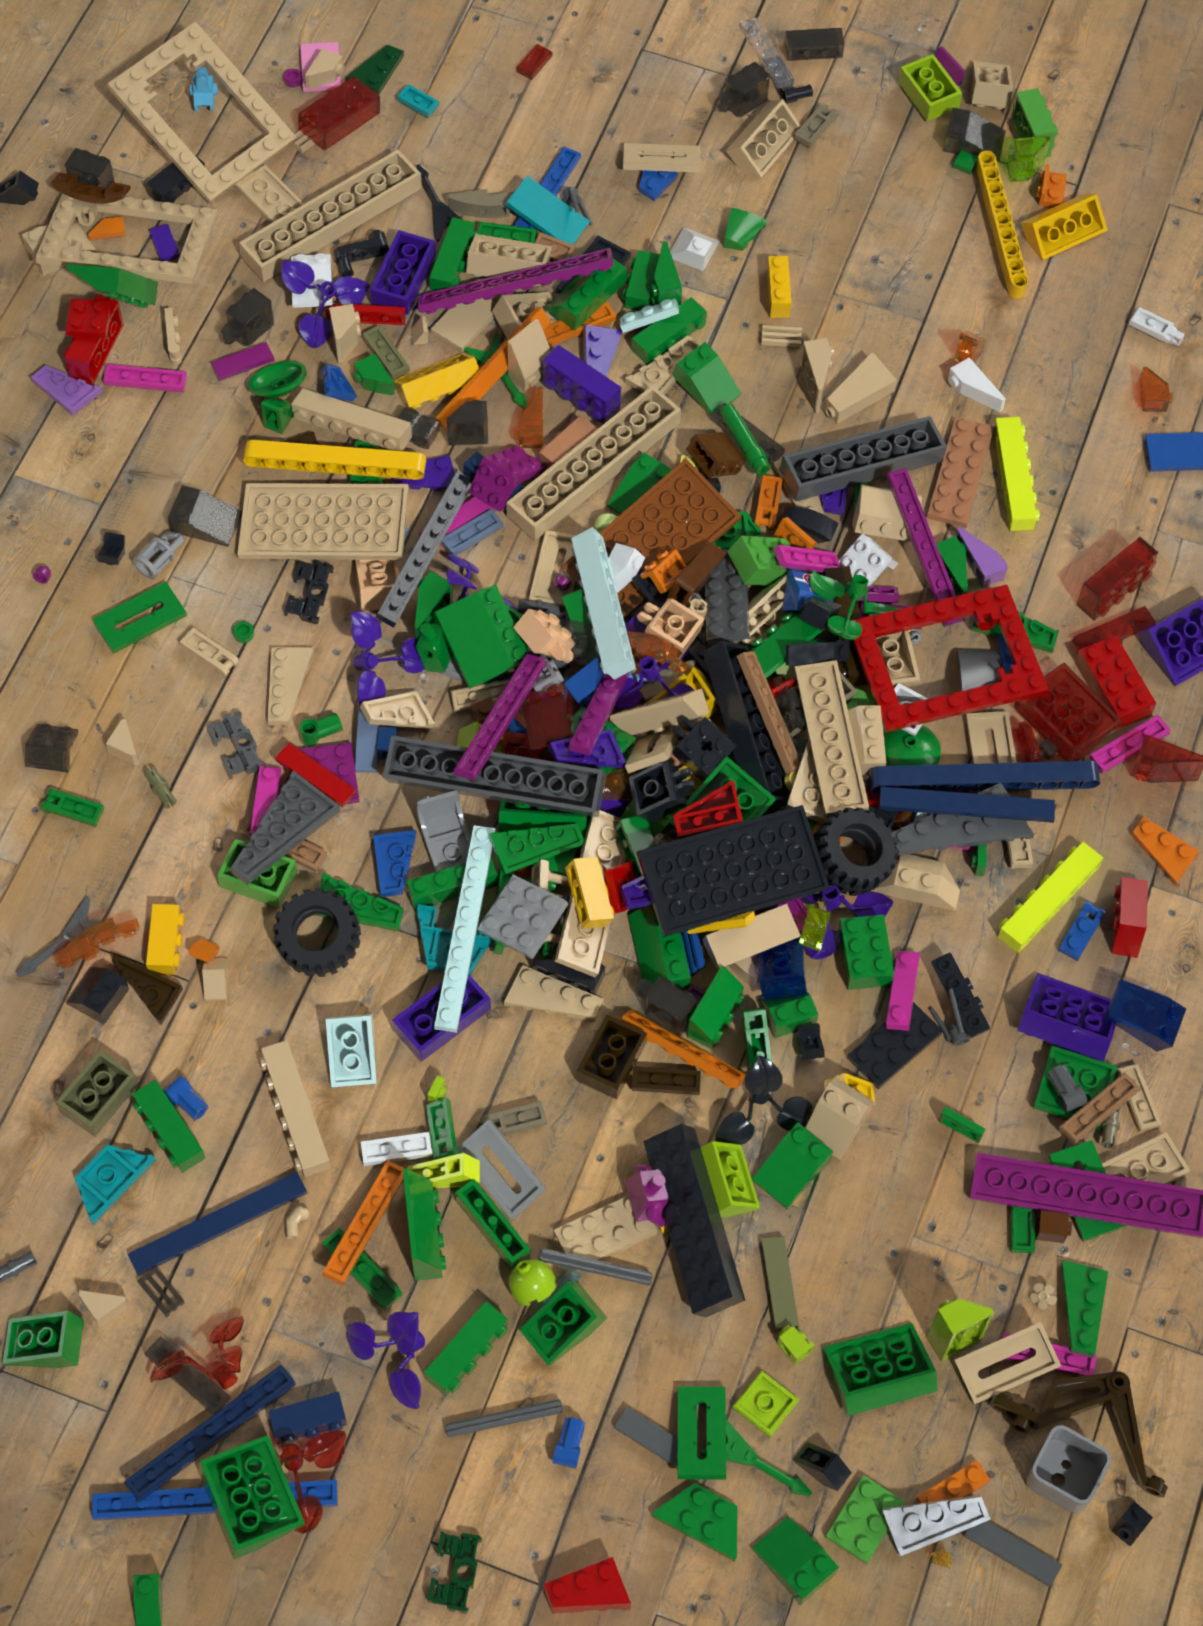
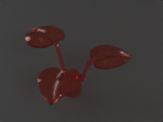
(221, 1367)
(326, 1452)

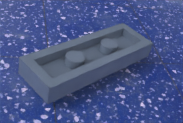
(472, 532)

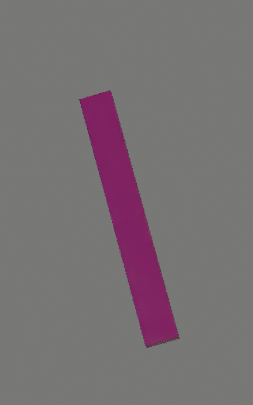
(921, 537)
(500, 717)

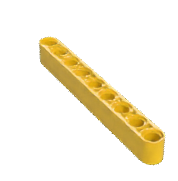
(1002, 225)
(334, 459)

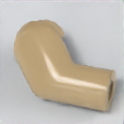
(298, 1214)

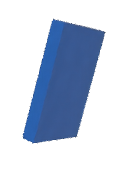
(1174, 451)

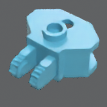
(203, 89)

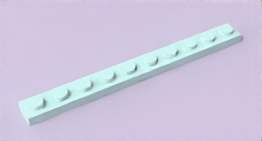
(464, 930)

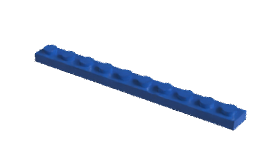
(188, 1501)

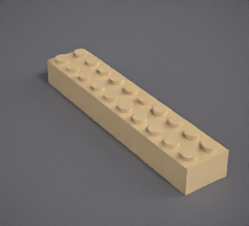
(331, 214)
(593, 462)

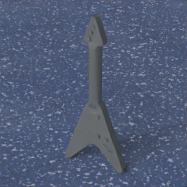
(77, 925)

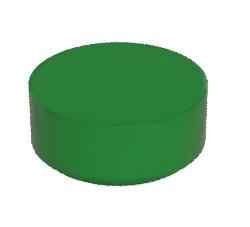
(243, 632)

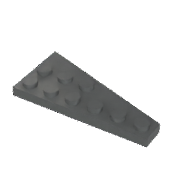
(288, 822)
(945, 831)

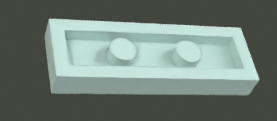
(649, 315)

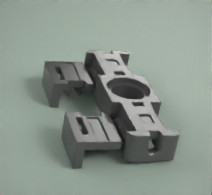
(246, 755)

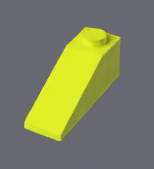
(449, 1171)

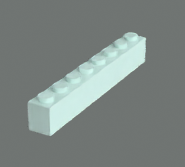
(603, 604)

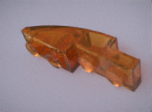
(658, 648)
(86, 944)

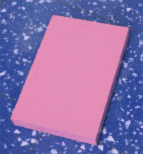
(308, 55)

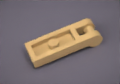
(173, 337)
(209, 651)

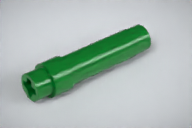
(752, 452)

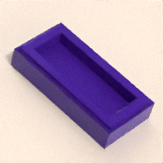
(164, 243)

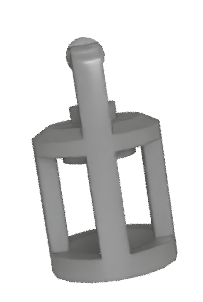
(162, 548)

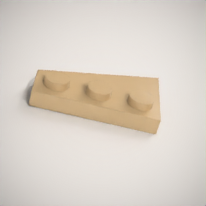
(399, 711)

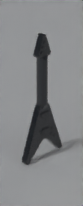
(442, 213)

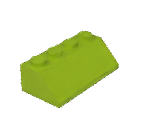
(958, 1327)

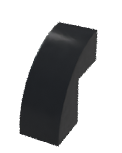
(814, 524)

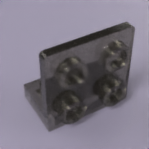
(50, 747)

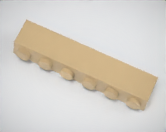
(351, 420)
(295, 1109)

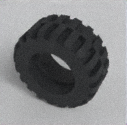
(873, 837)
(308, 905)

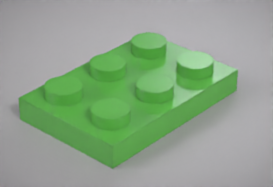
(861, 1520)

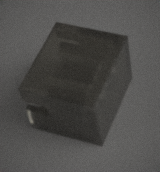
(1048, 749)

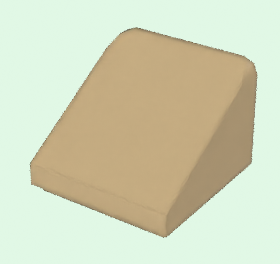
(420, 332)

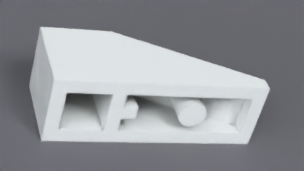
(975, 385)
(624, 564)

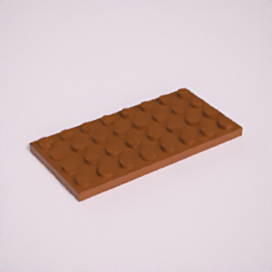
(674, 514)

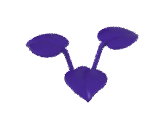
(349, 290)
(455, 578)
(365, 632)
(651, 671)
(865, 905)
(404, 1331)

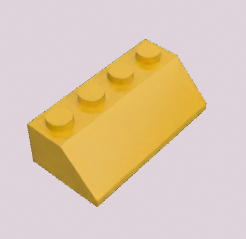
(1065, 225)
(435, 380)

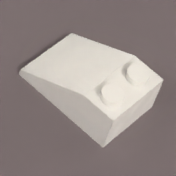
(323, 272)

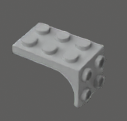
(444, 829)

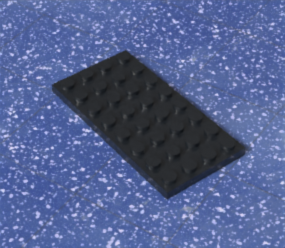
(732, 870)

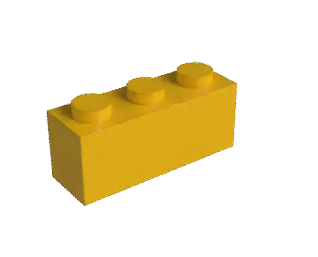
(779, 286)
(589, 892)
(165, 939)

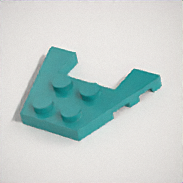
(437, 941)

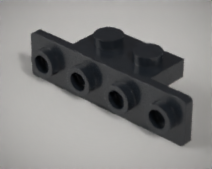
(968, 1005)

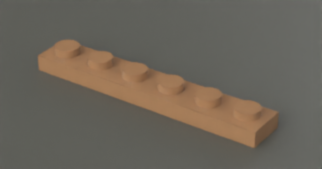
(769, 711)

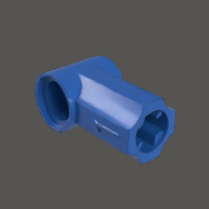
(182, 1094)
(568, 1449)

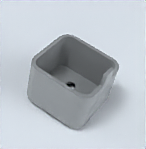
(1082, 1479)

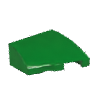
(742, 228)

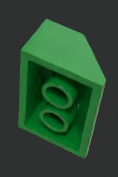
(716, 1009)

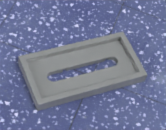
(531, 1185)

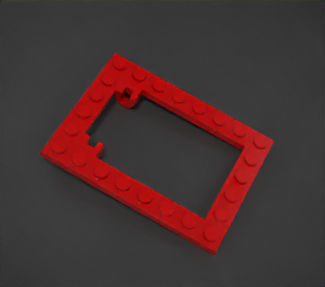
(1020, 683)

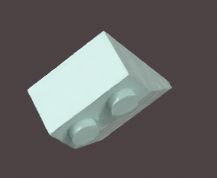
(351, 1050)

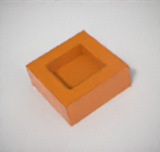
(204, 950)

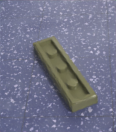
(779, 1282)

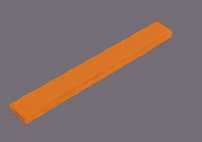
(489, 372)

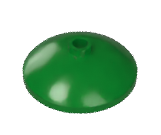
(277, 379)
(923, 752)

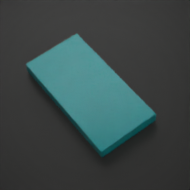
(547, 211)

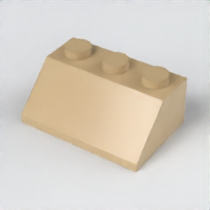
(879, 514)
(868, 736)

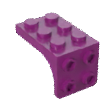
(502, 473)

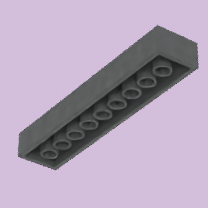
(501, 778)

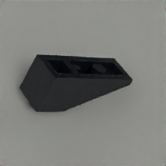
(817, 651)
(570, 976)

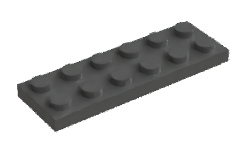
(726, 605)

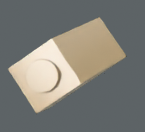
(324, 69)

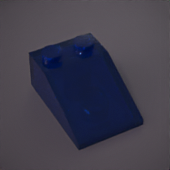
(783, 971)
(1145, 1015)

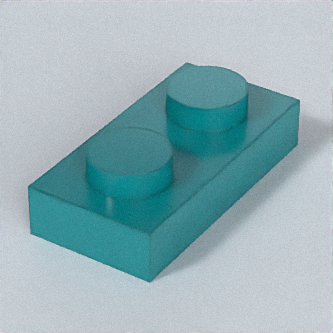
(418, 100)

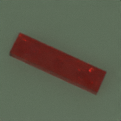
(1123, 627)

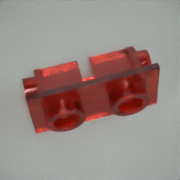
(1026, 743)

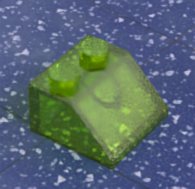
(1026, 157)

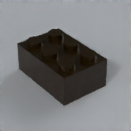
(611, 1056)

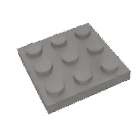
(522, 916)

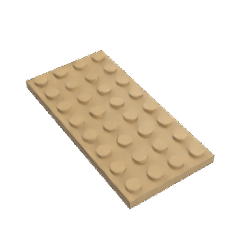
(323, 521)

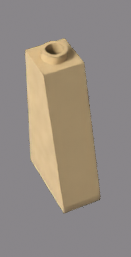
(860, 389)

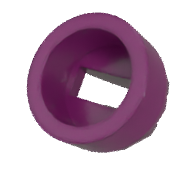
(42, 574)
(563, 581)

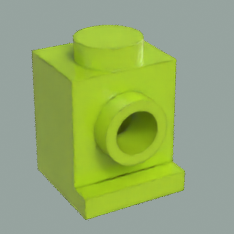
(794, 1344)

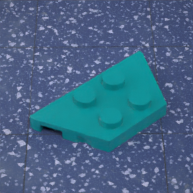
(109, 1177)

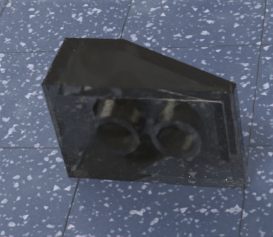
(973, 134)
(203, 517)

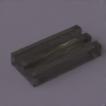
(172, 1306)

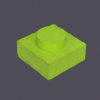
(438, 1090)

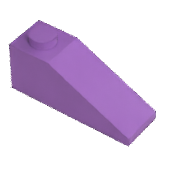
(982, 559)

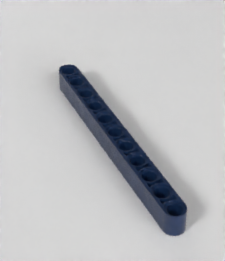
(983, 776)

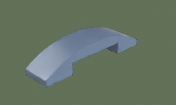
(366, 745)

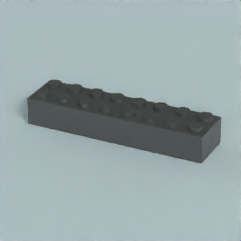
(862, 458)

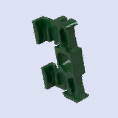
(466, 1551)

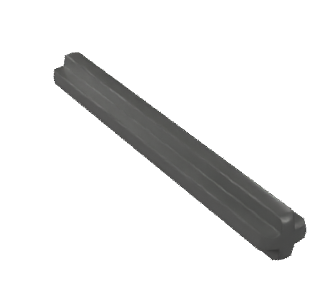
(595, 1266)
(504, 1418)

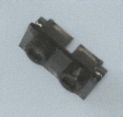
(788, 702)

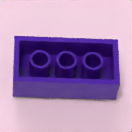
(403, 271)
(581, 384)
(417, 1022)

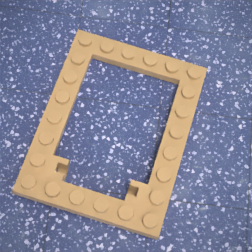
(133, 94)
(57, 251)

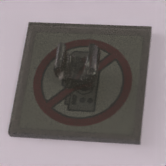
(585, 647)

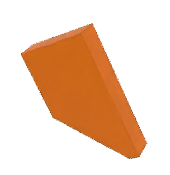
(108, 228)

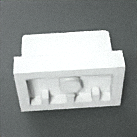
(867, 559)

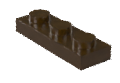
(666, 1080)

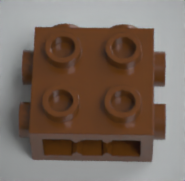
(715, 454)

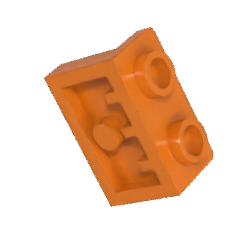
(1052, 188)
(794, 534)
(664, 569)

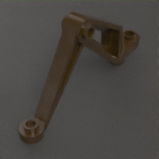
(1120, 1401)

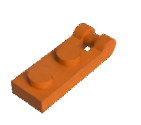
(768, 501)

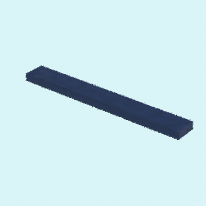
(967, 804)
(217, 1223)
(209, 1433)

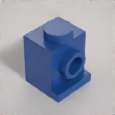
(384, 740)

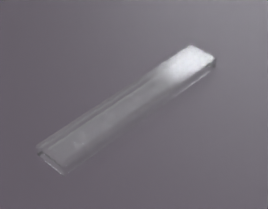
(767, 53)

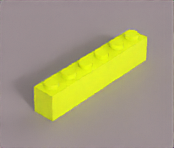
(1015, 474)
(1050, 896)

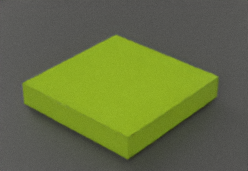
(765, 1404)

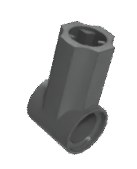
(1068, 1093)

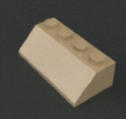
(764, 138)
(498, 256)
(661, 713)

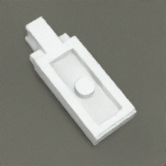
(1156, 327)

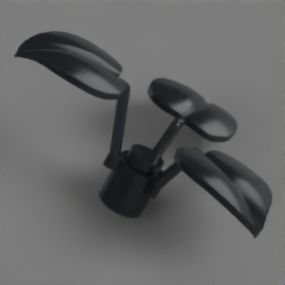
(759, 1081)

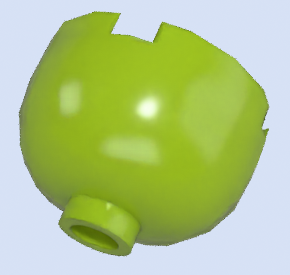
(531, 1281)

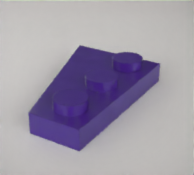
(604, 754)

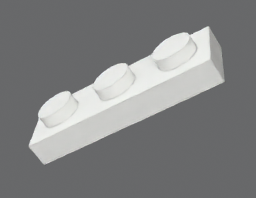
(396, 1149)

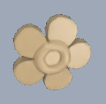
(1043, 1295)

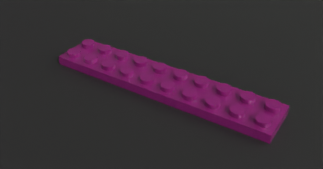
(521, 279)
(1088, 1195)

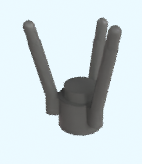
(572, 199)
(958, 1033)

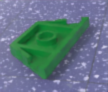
(744, 527)
(703, 1518)

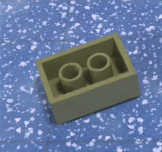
(97, 1093)

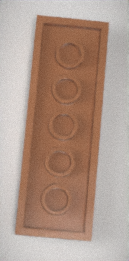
(960, 472)

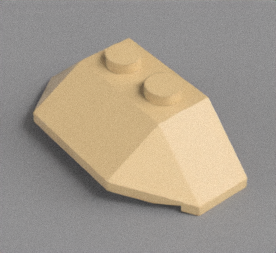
(766, 609)
(921, 882)

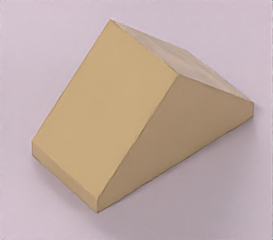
(121, 744)
(215, 979)
(103, 1306)

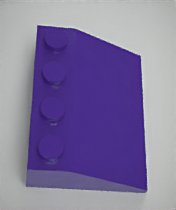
(1177, 642)
(1068, 1017)

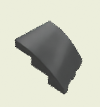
(977, 667)

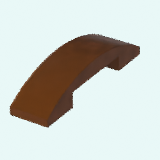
(69, 185)

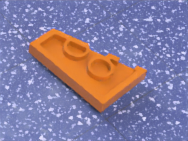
(1167, 850)

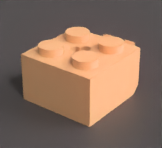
(672, 623)
(545, 635)

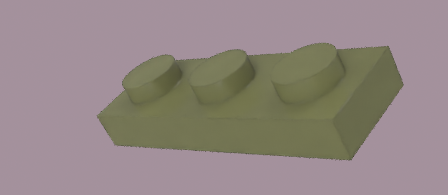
(386, 352)

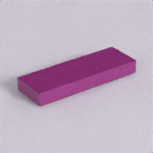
(242, 361)

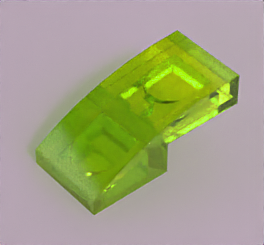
(814, 928)

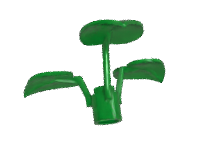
(829, 588)

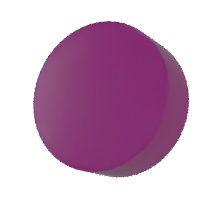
(292, 78)

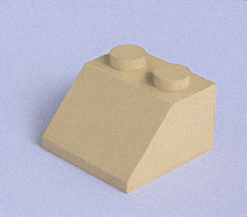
(344, 330)

